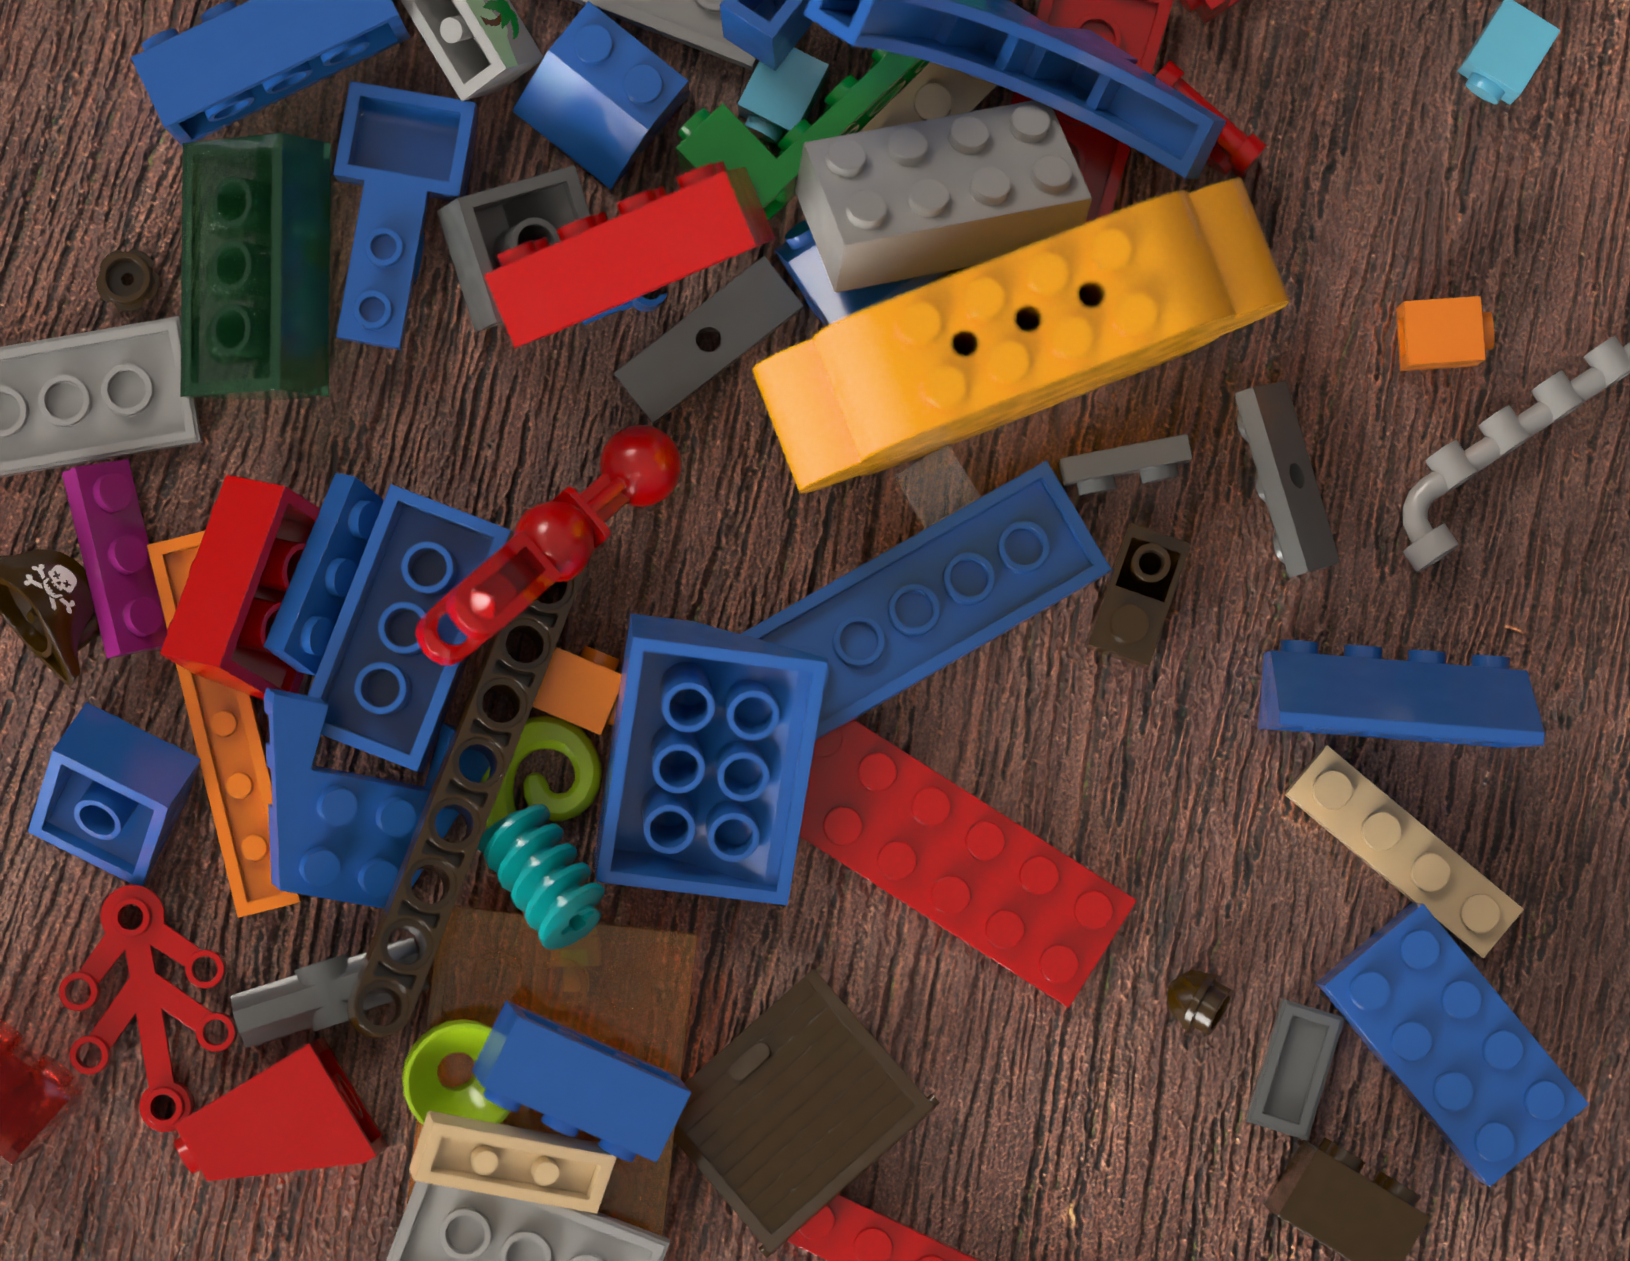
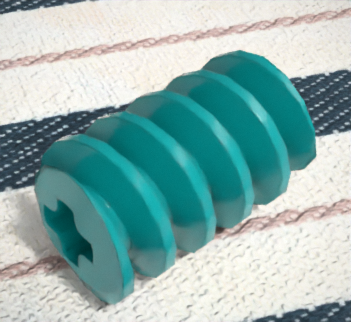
(542, 876)

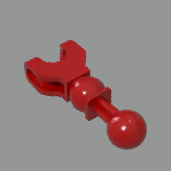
(553, 541)

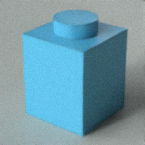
(1507, 53)
(782, 97)

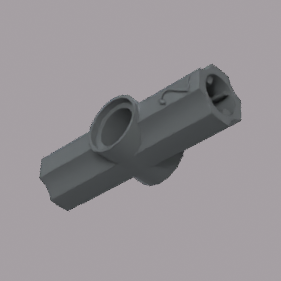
(311, 997)

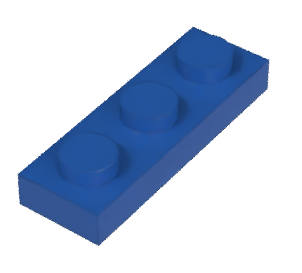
(324, 574)

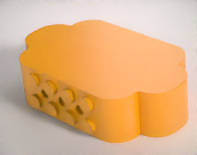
(1020, 334)

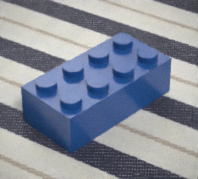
(257, 56)
(373, 672)
(1452, 1043)

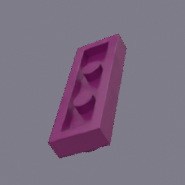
(116, 557)

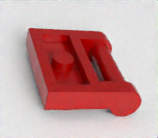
(1233, 147)

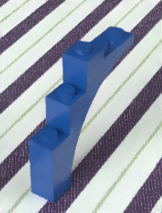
(1049, 64)

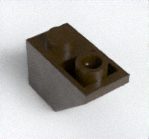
(1137, 596)

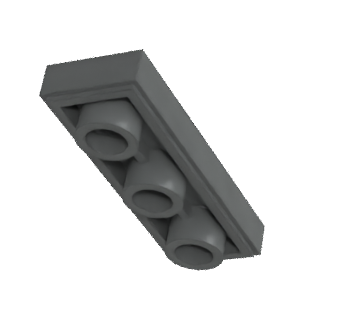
(739, 313)
(1286, 478)

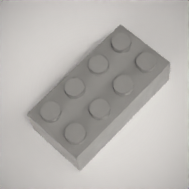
(939, 193)

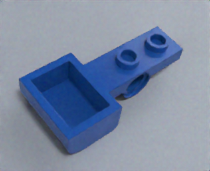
(402, 154)

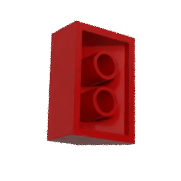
(239, 587)

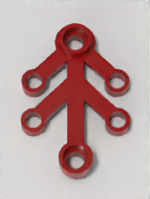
(146, 997)

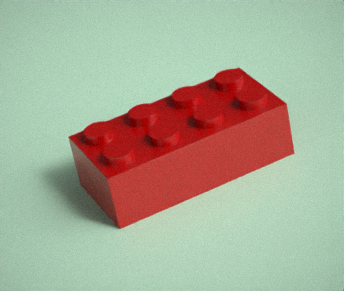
(623, 258)

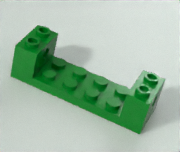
(850, 107)

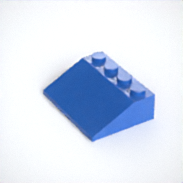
(1398, 698)
(708, 762)

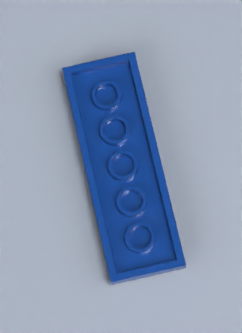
(940, 594)

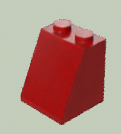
(282, 1121)

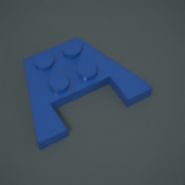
(336, 828)

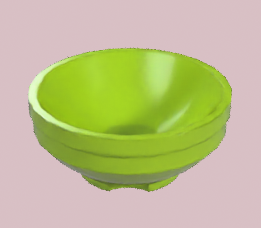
(420, 1077)

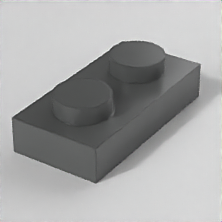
(1153, 459)

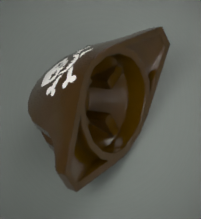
(49, 607)

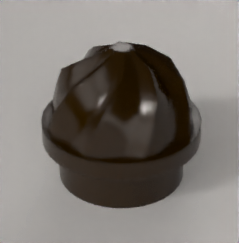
(1198, 1000)

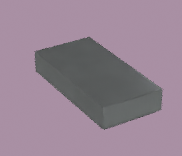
(1294, 1069)

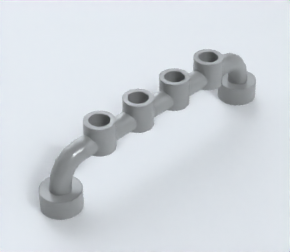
(1503, 434)

